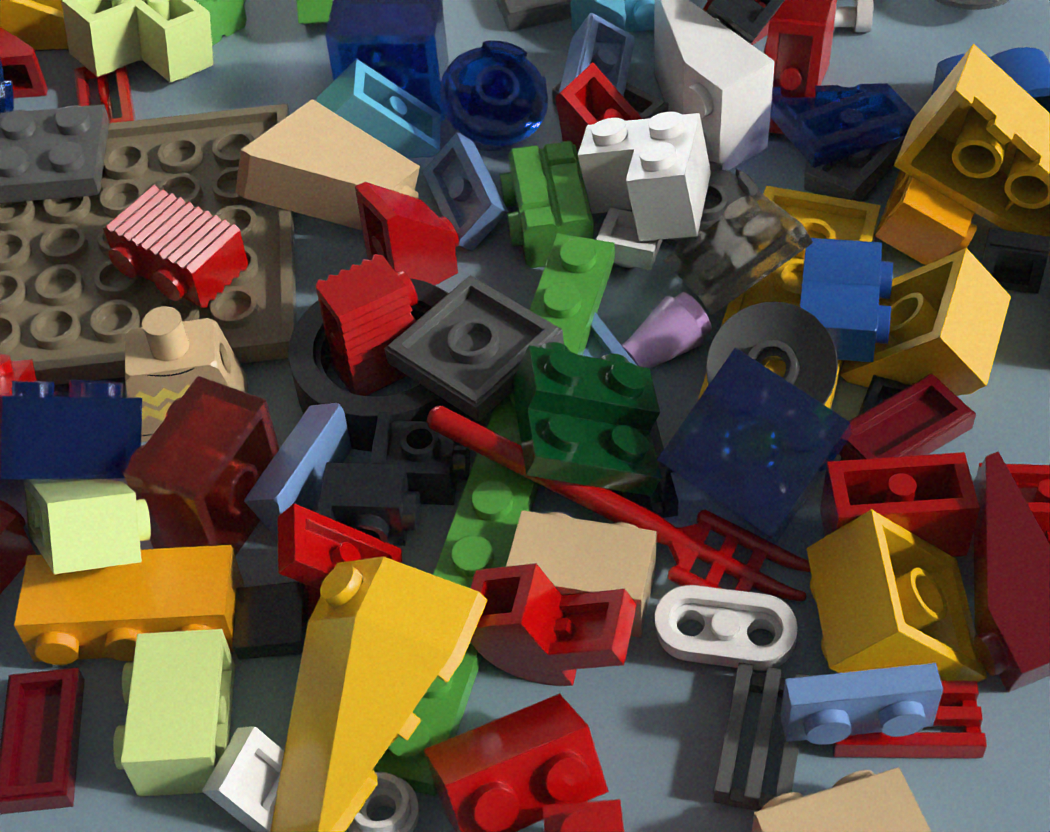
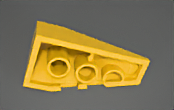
(362, 671)

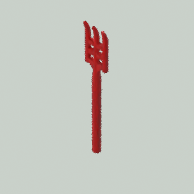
(684, 542)

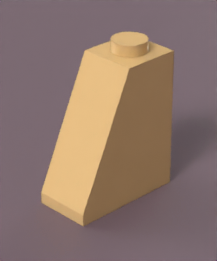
(316, 162)

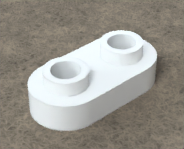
(727, 622)

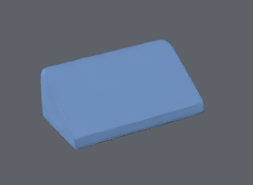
(604, 46)
(300, 464)

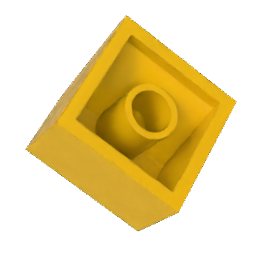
(940, 324)
(891, 601)

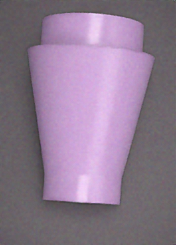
(668, 331)

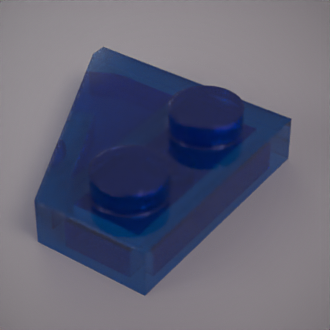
(841, 120)

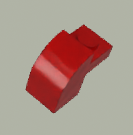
(546, 634)

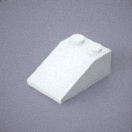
(714, 74)

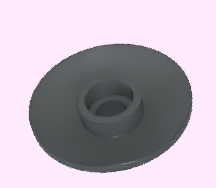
(780, 333)

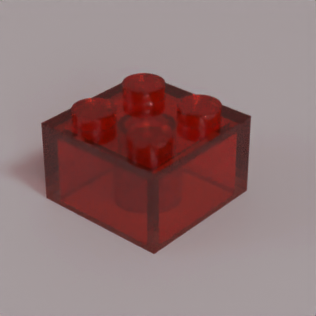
(204, 467)

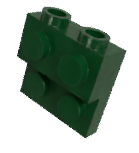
(587, 419)

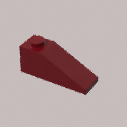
(1010, 580)

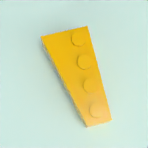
(984, 146)

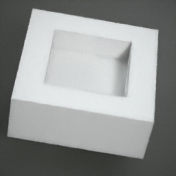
(629, 251)
(247, 778)

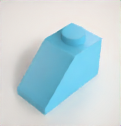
(384, 111)

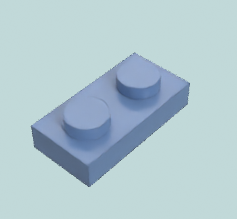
(465, 191)
(860, 702)

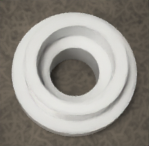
(392, 793)

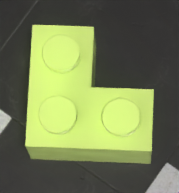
(163, 33)

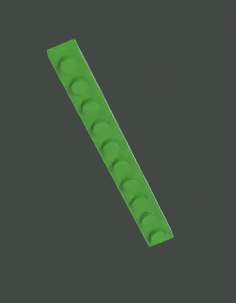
(496, 496)

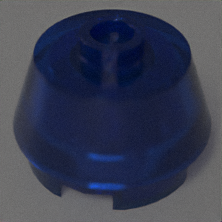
(494, 95)

